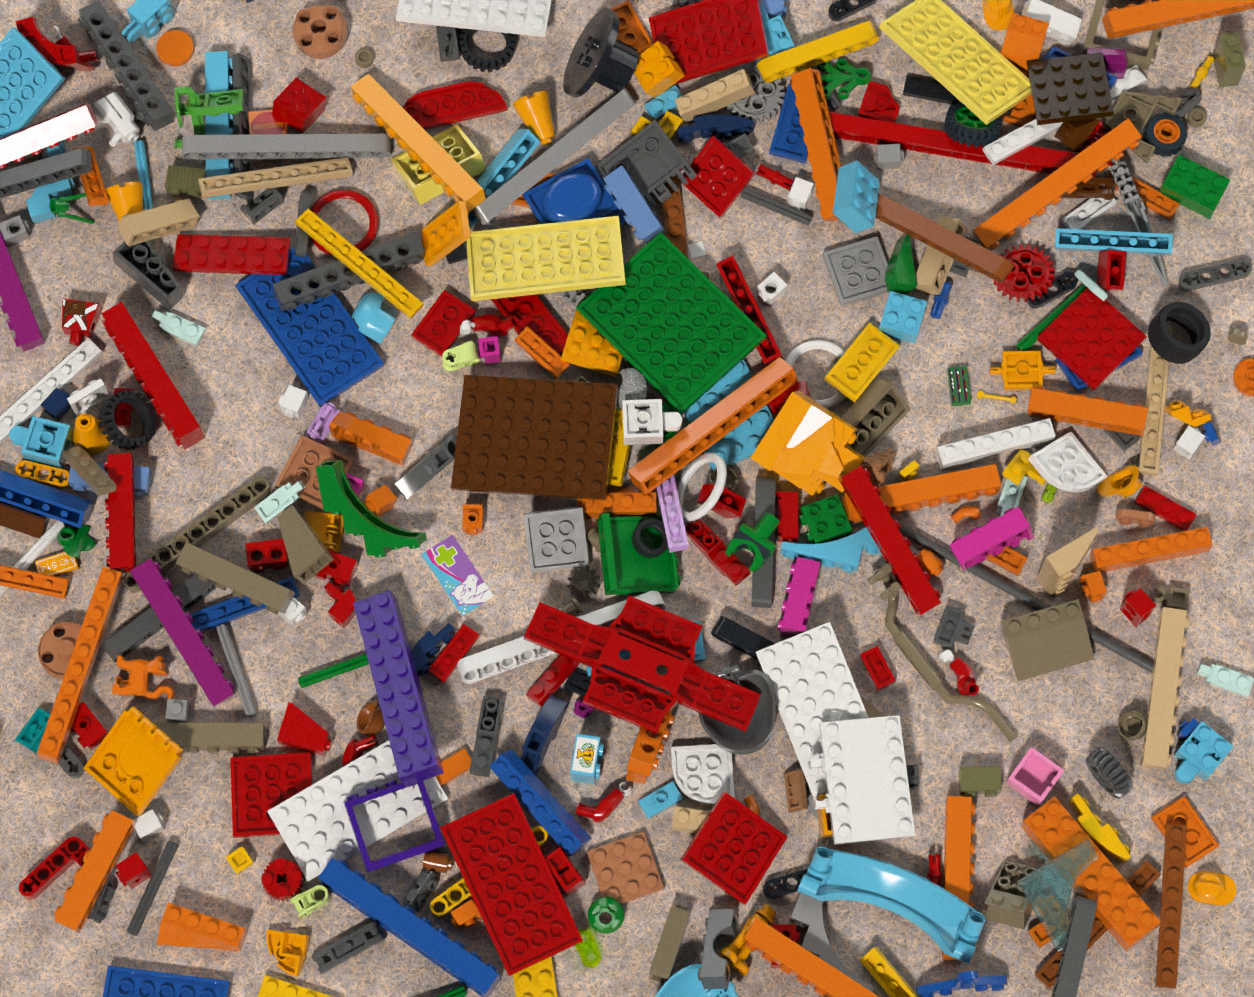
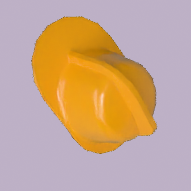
(998, 13)
(1121, 483)
(1212, 888)

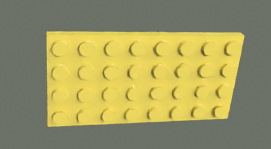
(958, 58)
(545, 258)

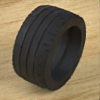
(1167, 345)

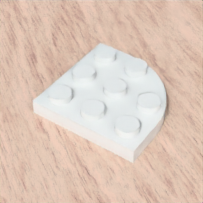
(1067, 465)
(703, 772)

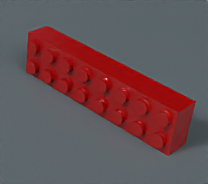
(151, 376)

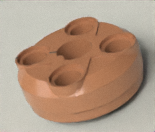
(327, 31)
(59, 647)

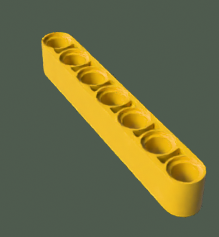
(817, 51)
(460, 886)

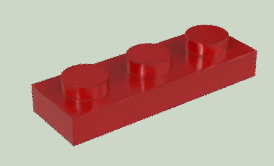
(1165, 508)
(453, 652)
(551, 679)

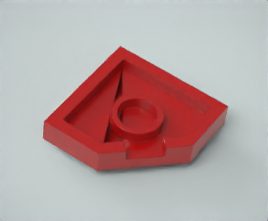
(879, 103)

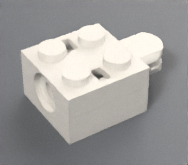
(646, 422)

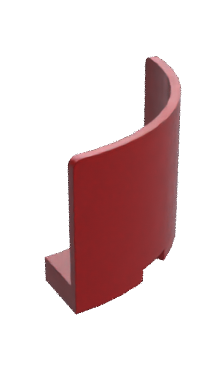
(60, 55)

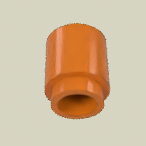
(930, 563)

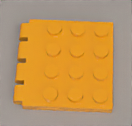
(134, 760)

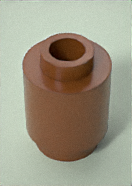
(437, 861)

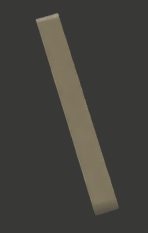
(202, 525)

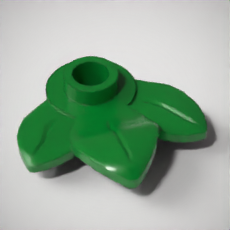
(76, 541)

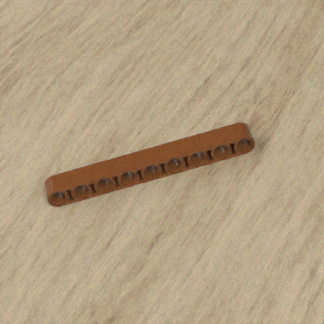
(943, 239)

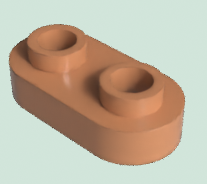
(1128, 516)

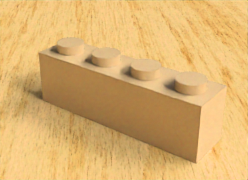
(715, 96)
(158, 222)
(936, 265)

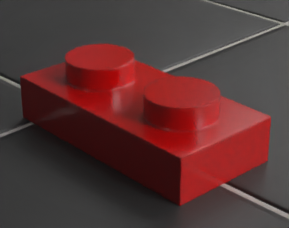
(123, 411)
(877, 668)

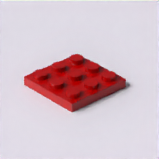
(719, 176)

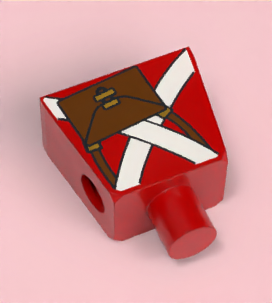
(79, 319)

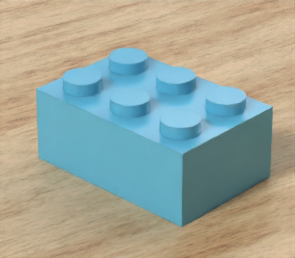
(856, 197)

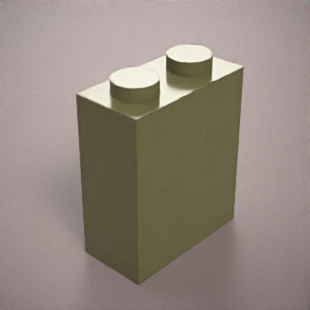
(1229, 59)

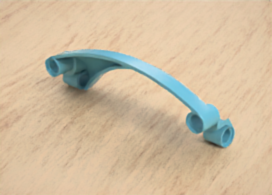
(868, 880)

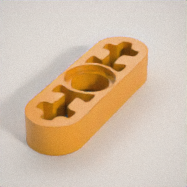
(39, 467)

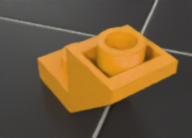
(1182, 412)

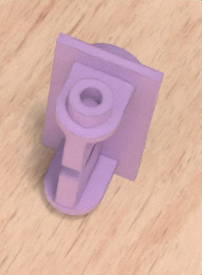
(320, 426)

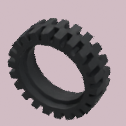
(486, 64)
(144, 411)

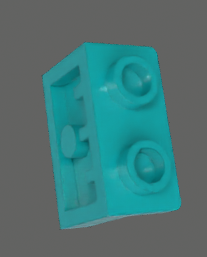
(33, 731)

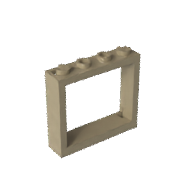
(1133, 59)

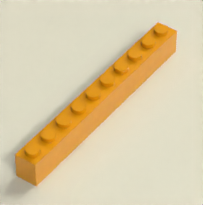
(417, 143)

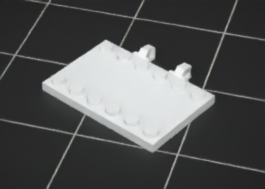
(865, 780)

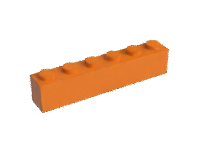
(1087, 411)
(1151, 550)
(95, 871)

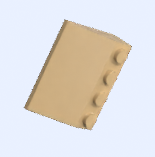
(1063, 564)

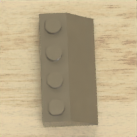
(875, 415)

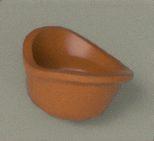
(370, 719)

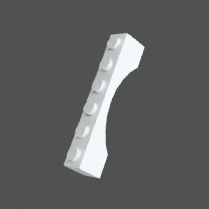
(1020, 437)

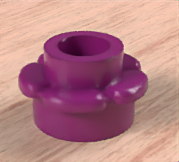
(582, 713)

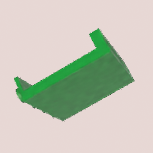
(626, 569)

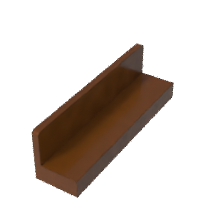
(22, 520)

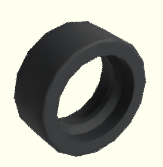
(638, 544)

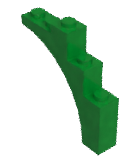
(358, 520)

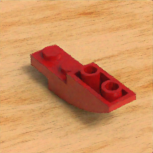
(714, 550)

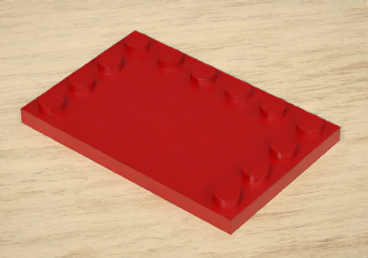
(712, 35)

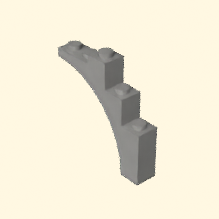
(809, 914)

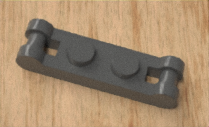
(348, 947)

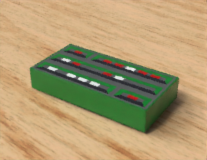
(959, 386)

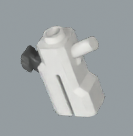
(119, 118)

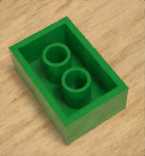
(1194, 186)

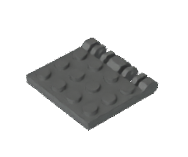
(651, 163)

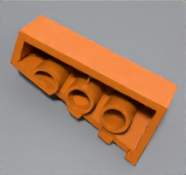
(370, 437)
(621, 503)
(192, 929)

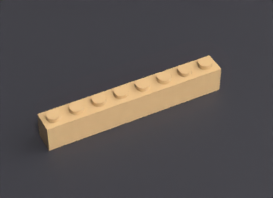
(1164, 688)

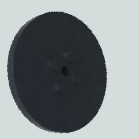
(600, 57)

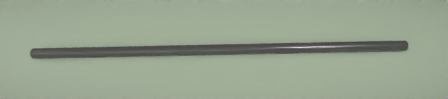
(1022, 596)

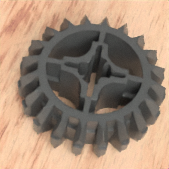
(1109, 773)

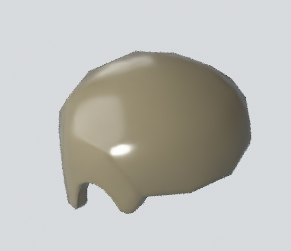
(731, 479)
(1132, 725)

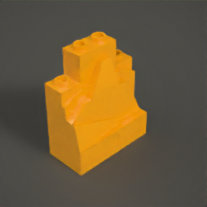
(808, 445)

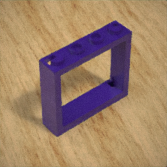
(404, 854)

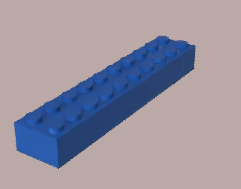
(410, 929)

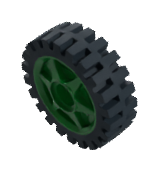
(968, 128)

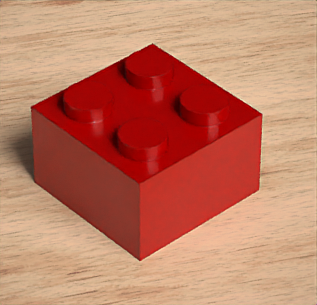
(299, 105)

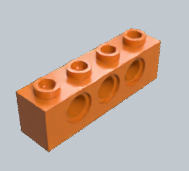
(648, 747)

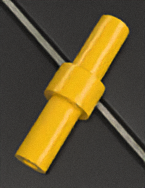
(1202, 72)

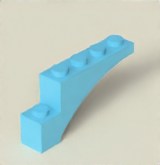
(39, 201)
(840, 553)

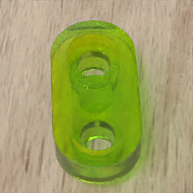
(588, 947)

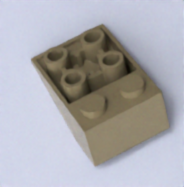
(1006, 899)

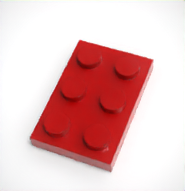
(442, 323)

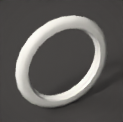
(824, 345)
(717, 491)

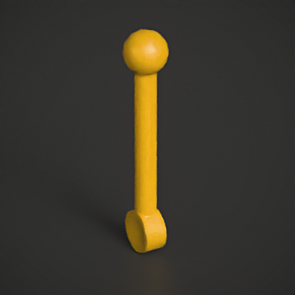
(980, 394)

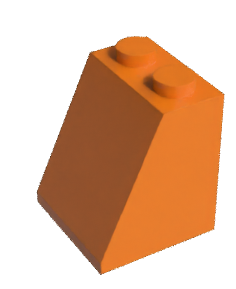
(1024, 40)

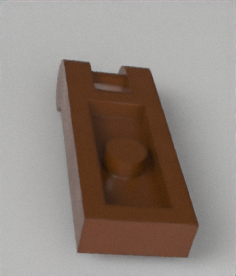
(1092, 190)

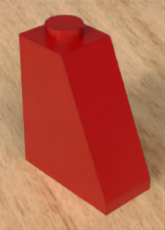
(302, 732)

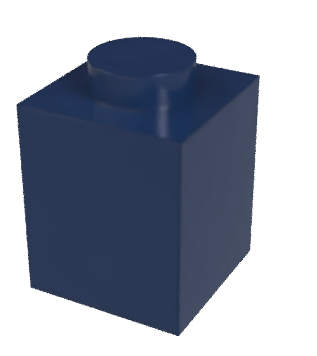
(56, 404)

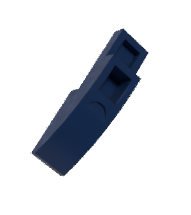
(719, 124)
(429, 646)
(542, 732)

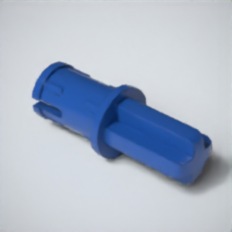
(940, 301)

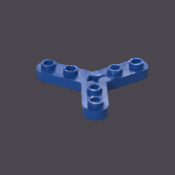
(963, 980)

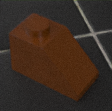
(1076, 132)

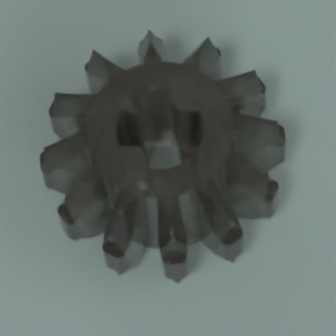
(576, 585)

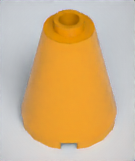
(537, 115)
(126, 198)
(89, 434)

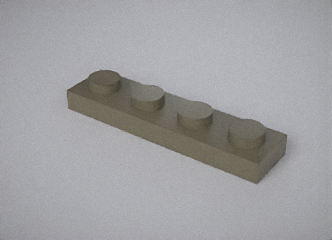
(89, 470)

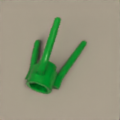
(61, 205)

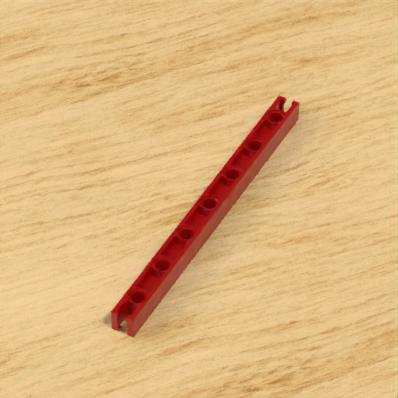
(938, 143)

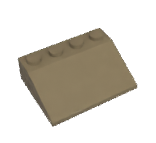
(1047, 640)

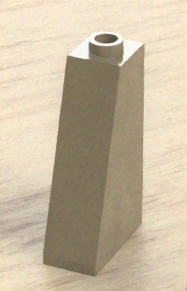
(303, 546)
(669, 944)

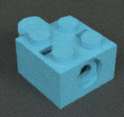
(147, 18)
(776, 34)
(43, 441)
(1200, 755)

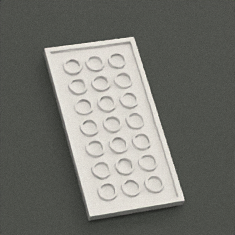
(502, 16)
(811, 688)
(317, 822)

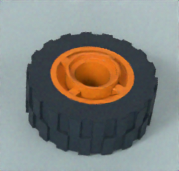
(1166, 124)

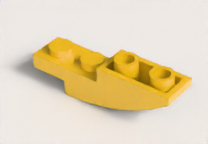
(1104, 837)

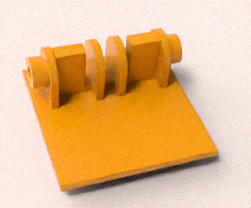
(327, 527)

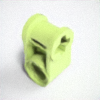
(463, 356)
(309, 901)

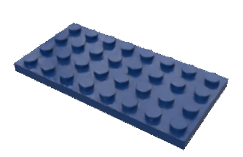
(315, 337)

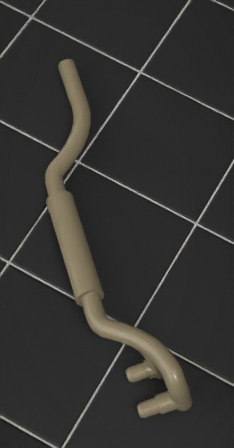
(919, 661)

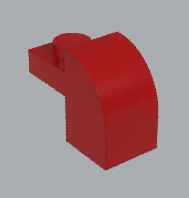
(343, 610)

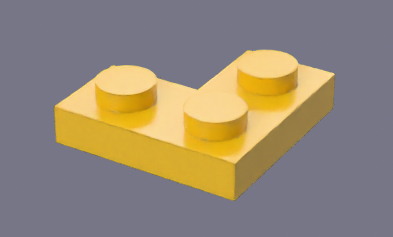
(668, 123)
(1020, 467)

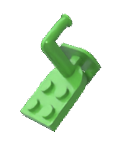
(205, 104)

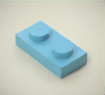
(662, 103)

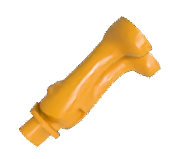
(736, 952)

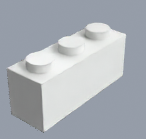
(1061, 26)

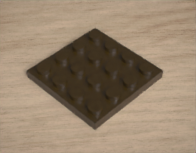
(1070, 88)

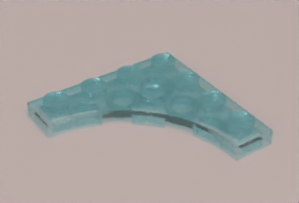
(1051, 886)

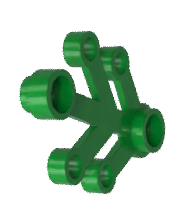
(857, 77)

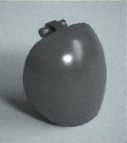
(763, 719)

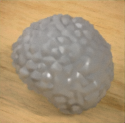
(633, 386)

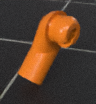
(966, 511)
(752, 804)

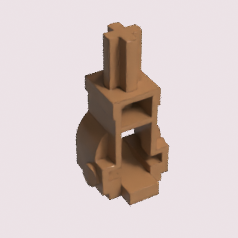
(879, 465)

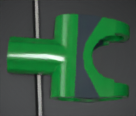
(755, 540)

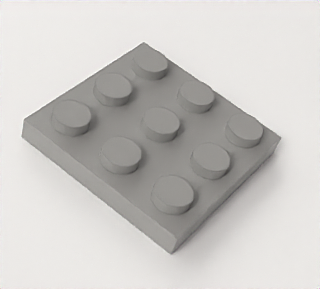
(857, 270)
(556, 539)

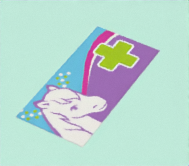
(457, 575)

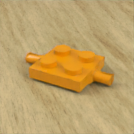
(1022, 370)

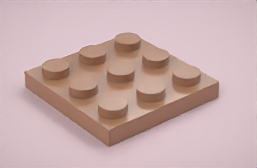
(303, 467)
(625, 869)

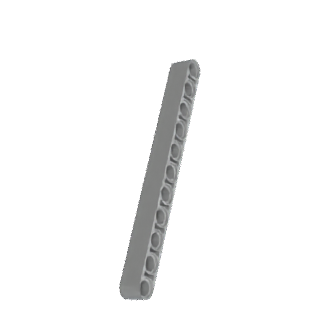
(286, 146)
(553, 156)

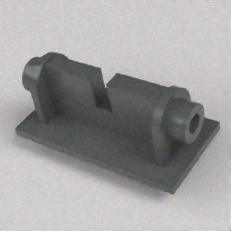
(427, 883)
(99, 910)

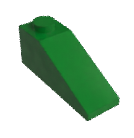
(900, 270)

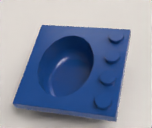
(572, 196)

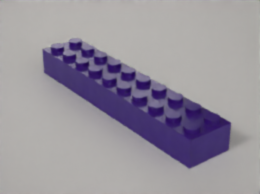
(398, 688)

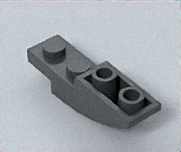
(427, 467)
(486, 736)

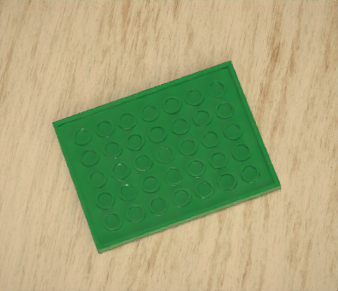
(672, 323)

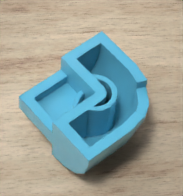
(374, 316)

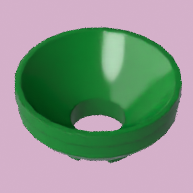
(609, 905)

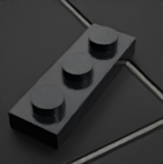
(928, 90)

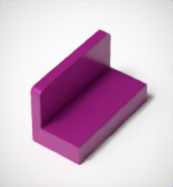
(1114, 60)

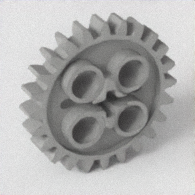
(769, 102)

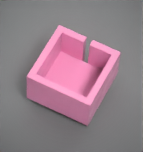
(1034, 776)

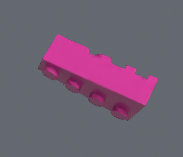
(991, 538)
(800, 597)

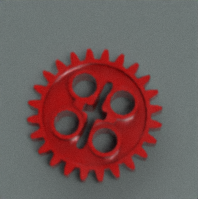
(1037, 264)

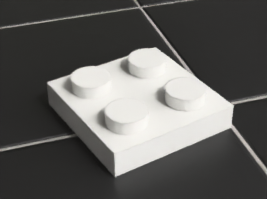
(88, 397)

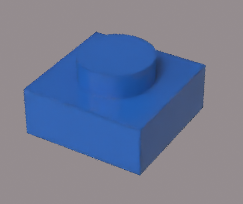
(1210, 434)
(1187, 728)

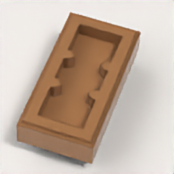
(795, 791)

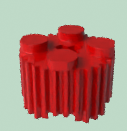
(278, 869)

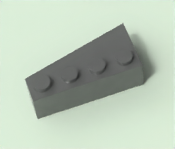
(149, 271)

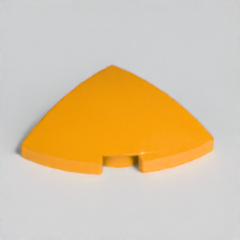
(289, 949)

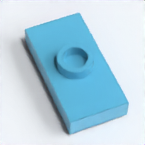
(660, 800)

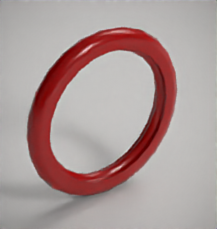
(364, 201)

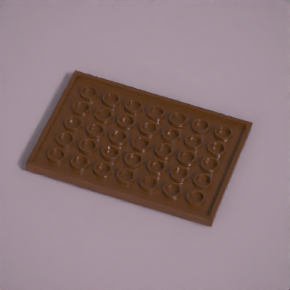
(535, 437)

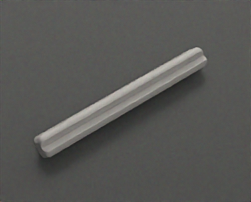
(236, 670)

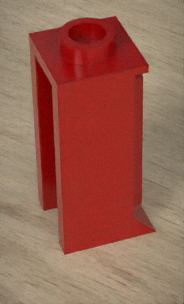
(787, 516)

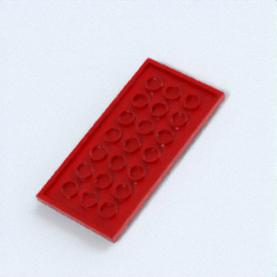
(511, 884)

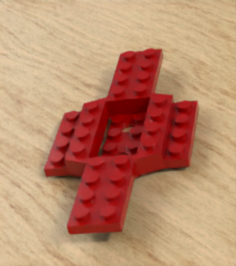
(653, 640)

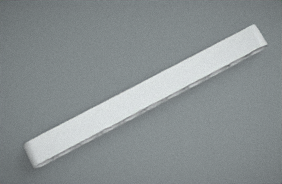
(520, 651)

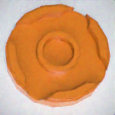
(175, 48)
(1244, 377)

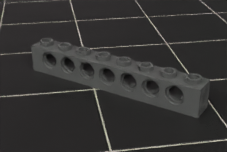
(106, 28)
(390, 250)

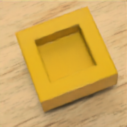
(909, 472)
(239, 860)

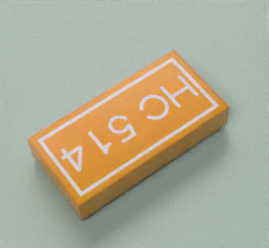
(56, 564)

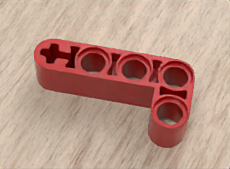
(54, 870)

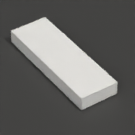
(1087, 212)

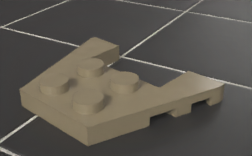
(1139, 110)

